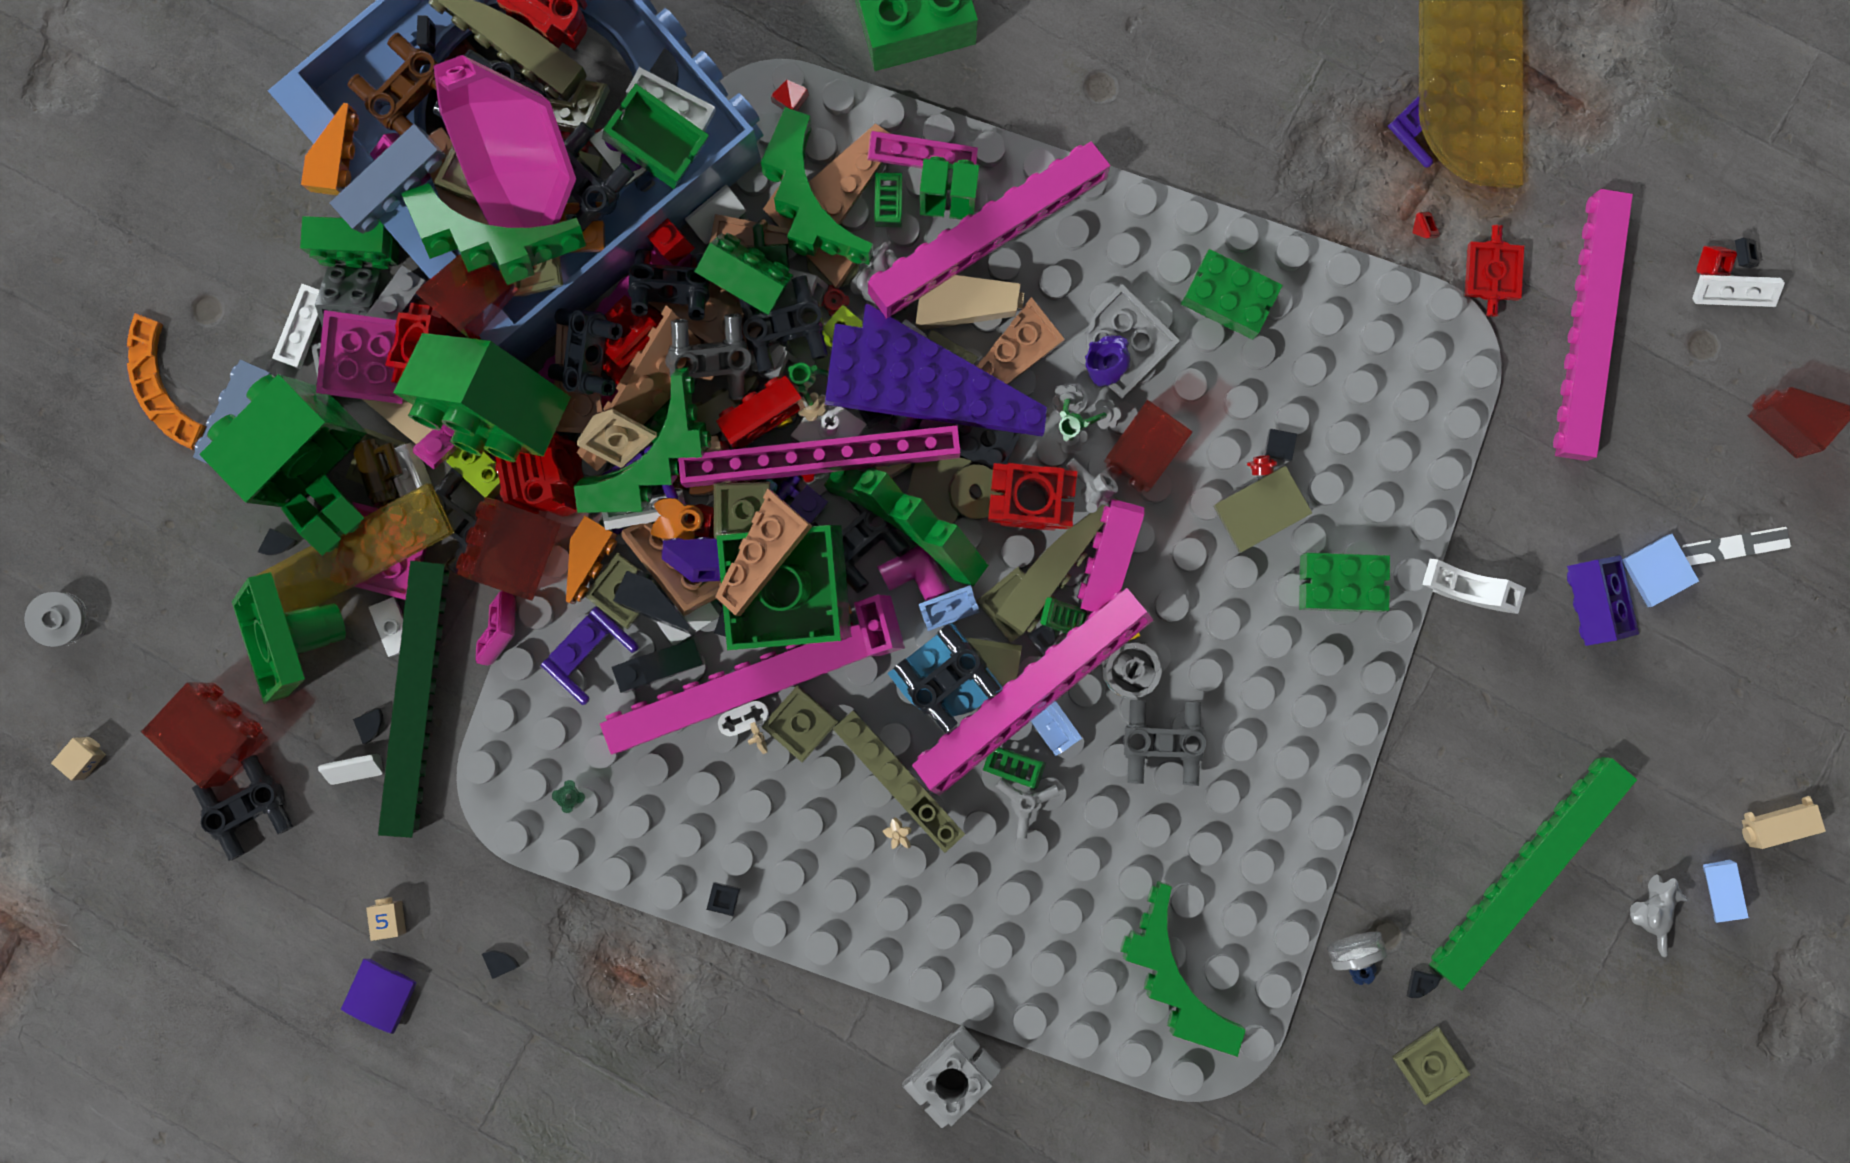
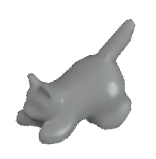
(881, 261)
(1658, 911)

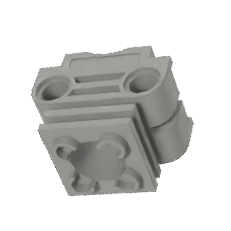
(955, 1052)

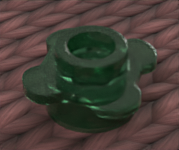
(560, 796)

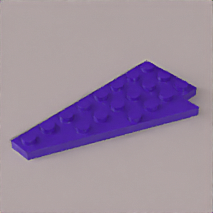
(908, 375)

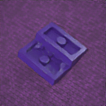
(378, 996)

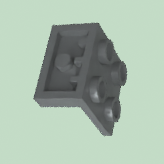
(347, 291)

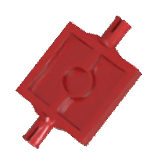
(1494, 270)

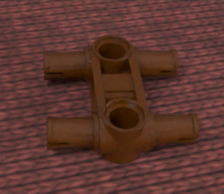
(402, 89)

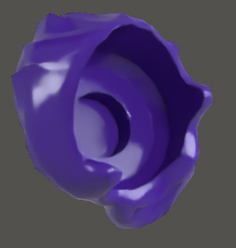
(1107, 360)

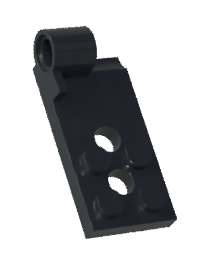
(970, 443)

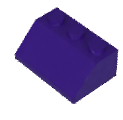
(1602, 600)

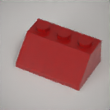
(760, 412)

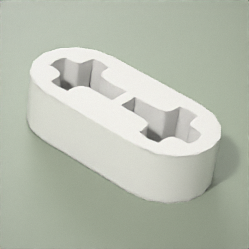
(741, 712)

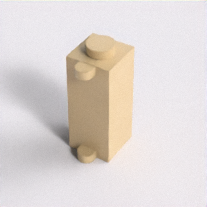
(1783, 825)

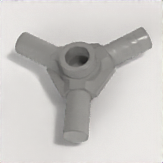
(1025, 803)

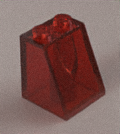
(466, 297)
(1800, 420)
(1147, 447)

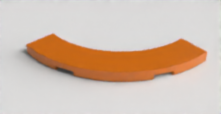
(148, 386)

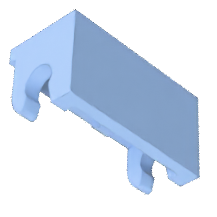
(949, 608)
(1056, 729)
(1725, 891)

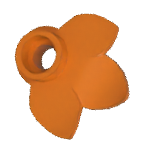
(672, 521)

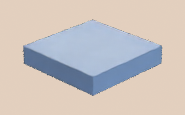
(1660, 570)

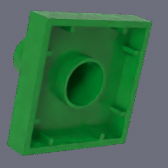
(278, 637)

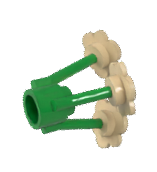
(803, 378)

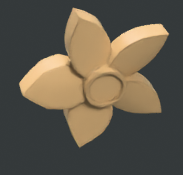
(759, 738)
(898, 833)

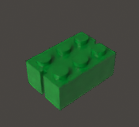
(654, 136)
(941, 176)
(334, 241)
(744, 272)
(1231, 294)
(325, 527)
(1344, 582)

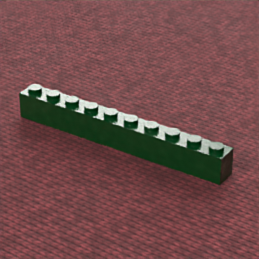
(411, 699)

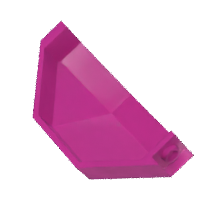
(505, 144)

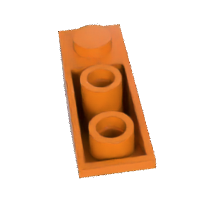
(329, 157)
(586, 552)

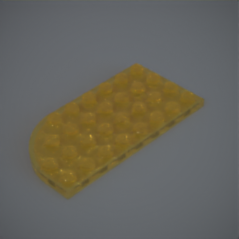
(1473, 87)

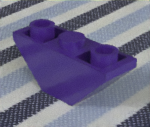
(693, 558)

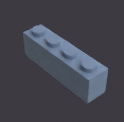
(383, 181)
(232, 399)

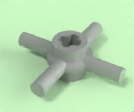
(1098, 489)

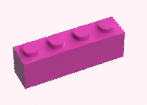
(1112, 554)

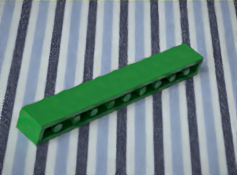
(1532, 872)

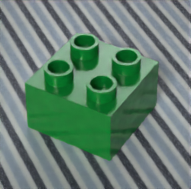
(915, 29)
(481, 396)
(280, 440)
(800, 601)

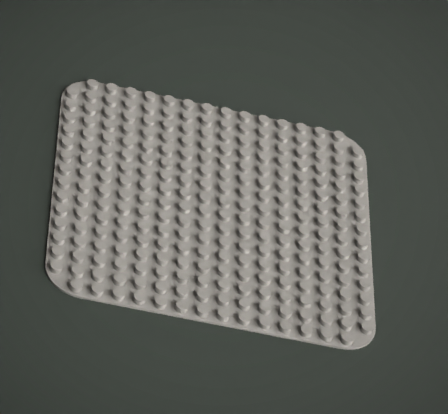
(1005, 932)

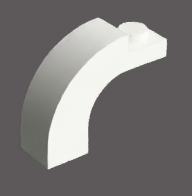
(1473, 588)

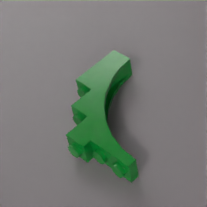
(794, 198)
(482, 244)
(680, 438)
(914, 518)
(1152, 950)

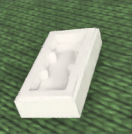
(389, 622)

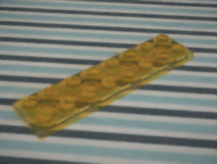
(377, 544)

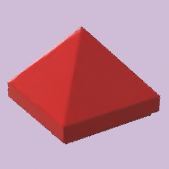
(1425, 226)

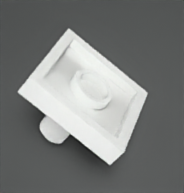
(832, 425)

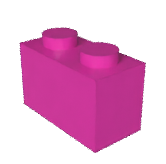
(879, 625)

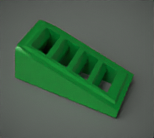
(888, 220)
(1062, 615)
(1028, 761)

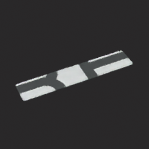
(1737, 546)

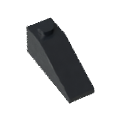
(644, 597)
(656, 666)

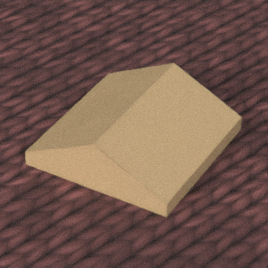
(615, 437)

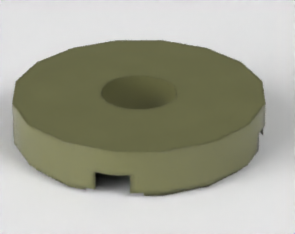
(959, 491)

